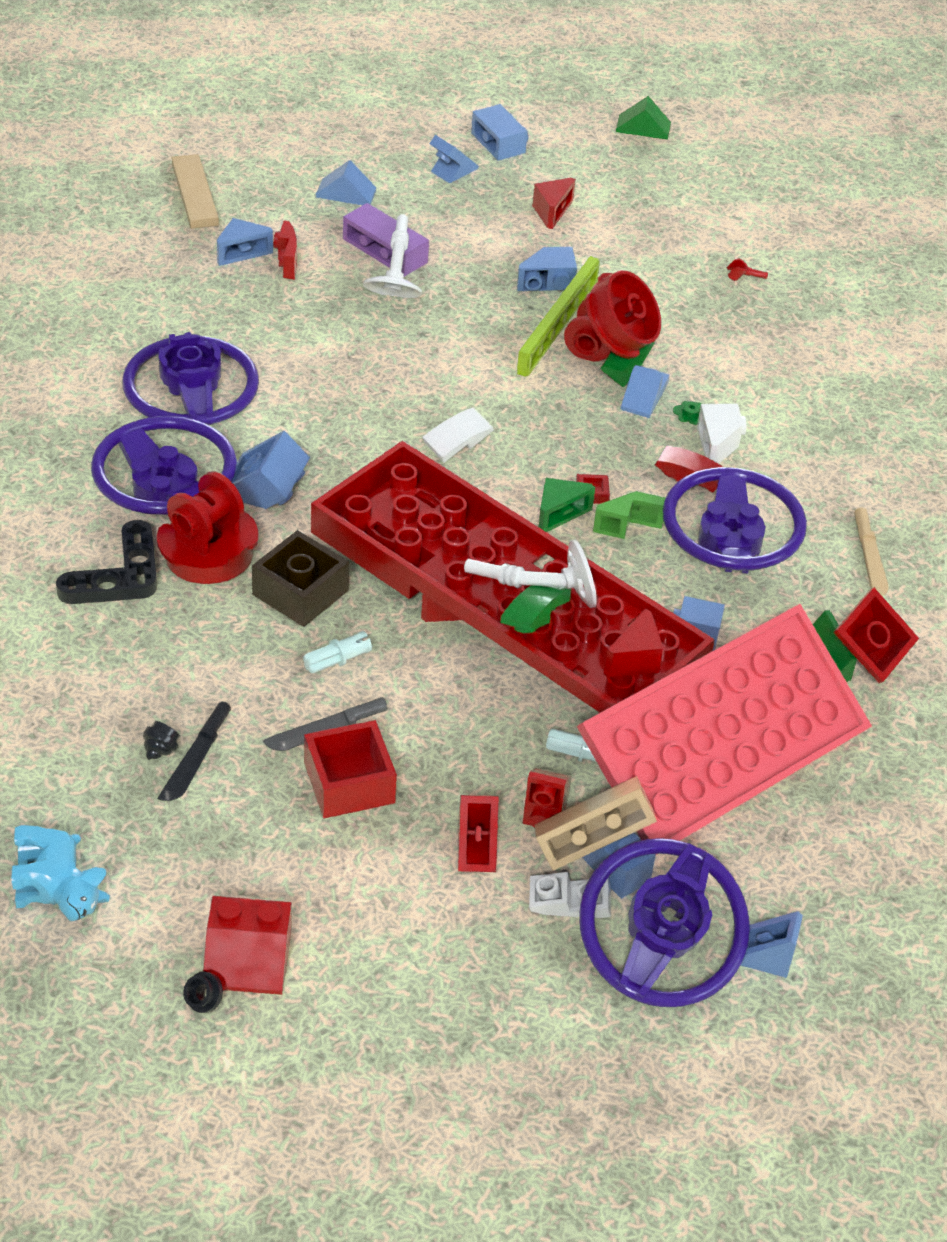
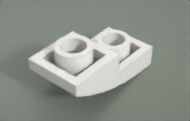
(457, 432)
(559, 896)

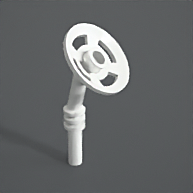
(393, 282)
(574, 576)

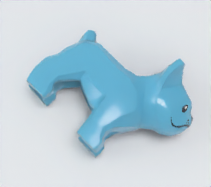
(54, 874)

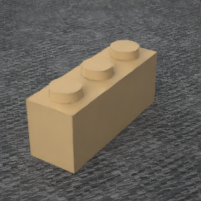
(595, 823)

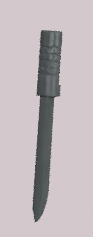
(295, 736)

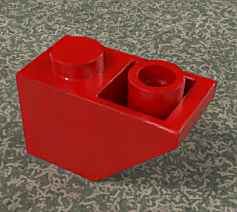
(545, 795)

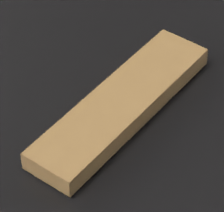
(195, 191)

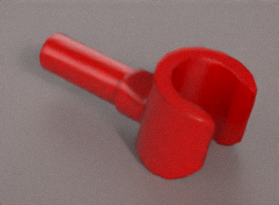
(739, 267)

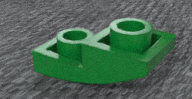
(533, 607)

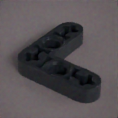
(124, 578)

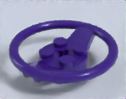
(191, 369)
(156, 470)
(731, 527)
(654, 936)

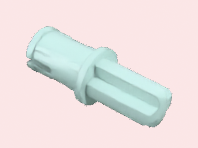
(337, 652)
(568, 744)

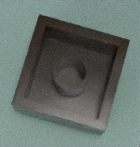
(300, 578)

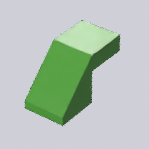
(636, 507)

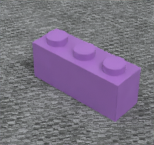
(372, 233)

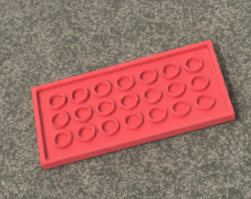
(727, 725)

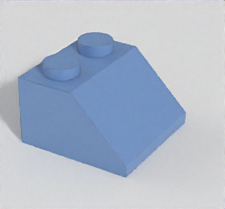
(270, 471)

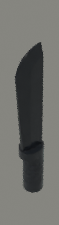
(192, 760)

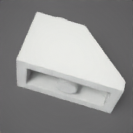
(720, 429)

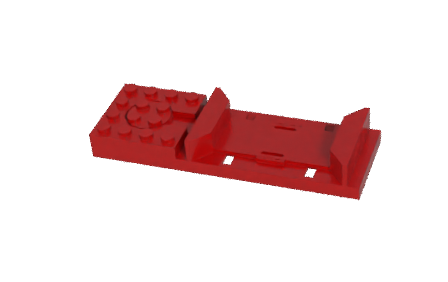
(422, 523)

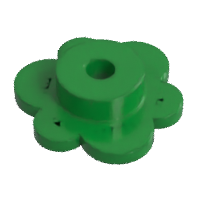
(688, 411)

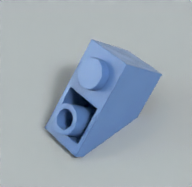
(547, 270)

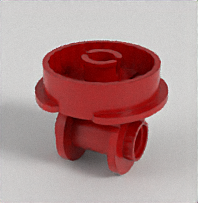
(614, 317)
(208, 533)

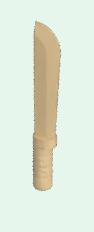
(871, 553)

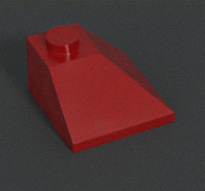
(876, 635)

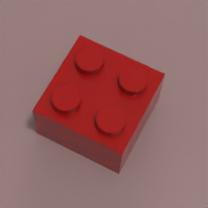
(349, 769)

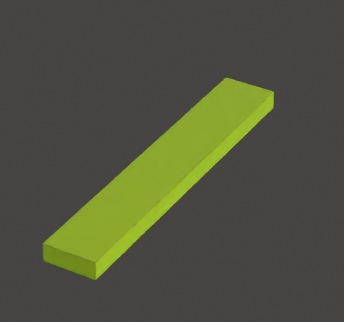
(557, 317)

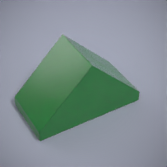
(644, 120)
(564, 502)

